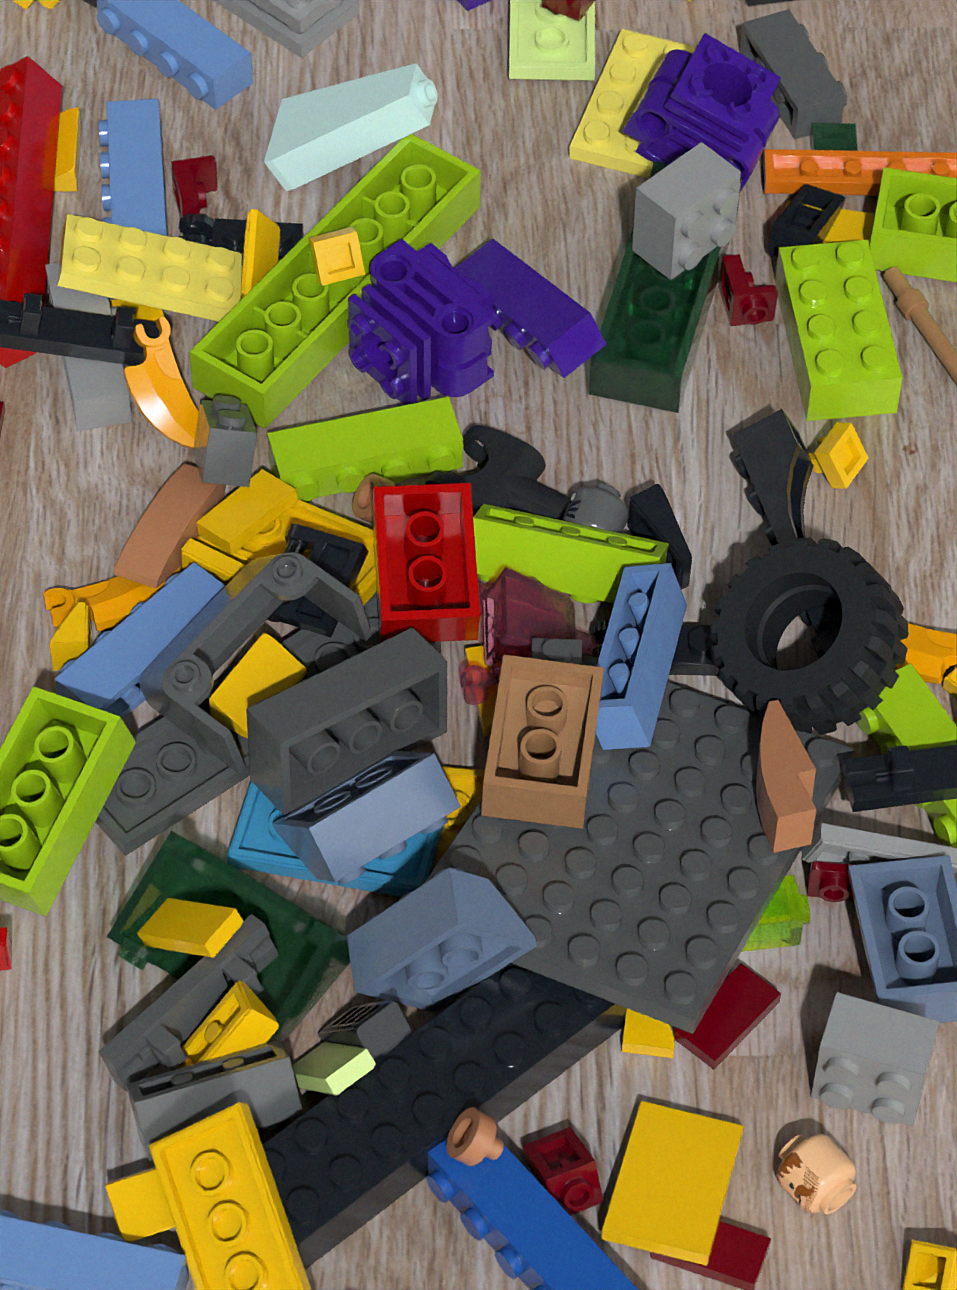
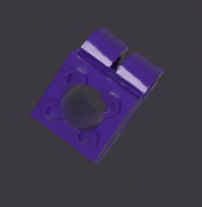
(706, 99)
(421, 325)

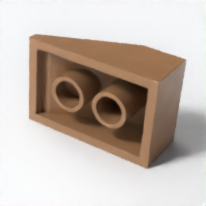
(542, 741)

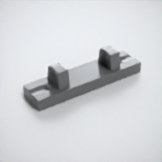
(182, 1008)

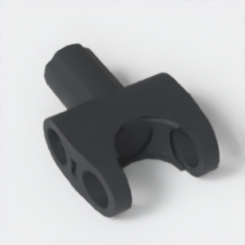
(506, 475)

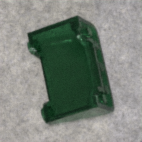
(308, 948)

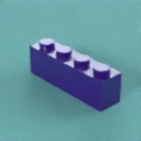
(534, 310)

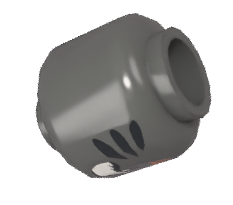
(597, 508)

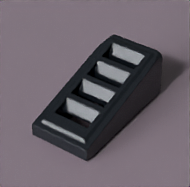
(805, 224)
(654, 520)
(369, 1026)

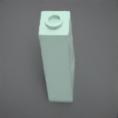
(347, 121)

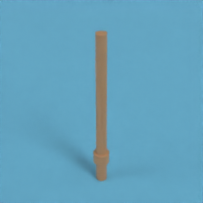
(915, 308)

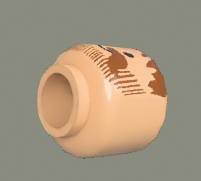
(816, 1173)

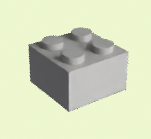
(686, 211)
(874, 1059)

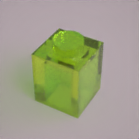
(782, 919)

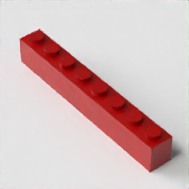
(27, 174)

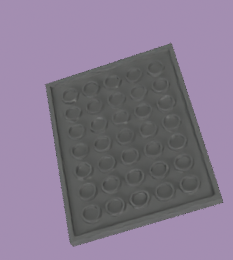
(666, 866)

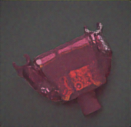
(514, 613)

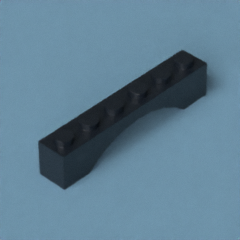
(780, 472)

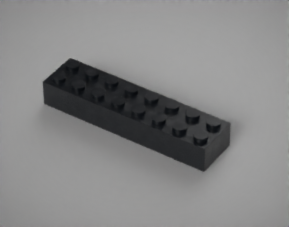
(375, 1136)

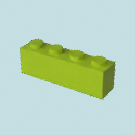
(387, 442)
(559, 553)
(915, 719)

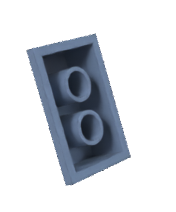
(369, 815)
(910, 933)
(437, 941)

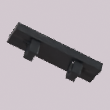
(72, 332)
(901, 777)

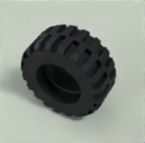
(772, 596)

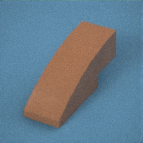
(166, 526)
(784, 783)

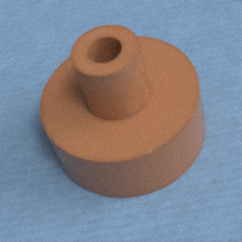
(364, 496)
(474, 1138)

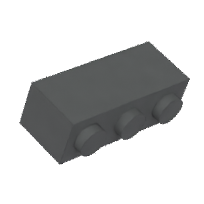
(806, 86)
(187, 1095)

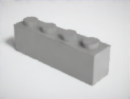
(94, 386)

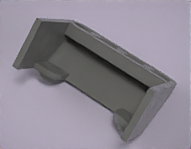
(184, 670)

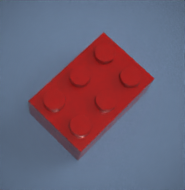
(426, 561)

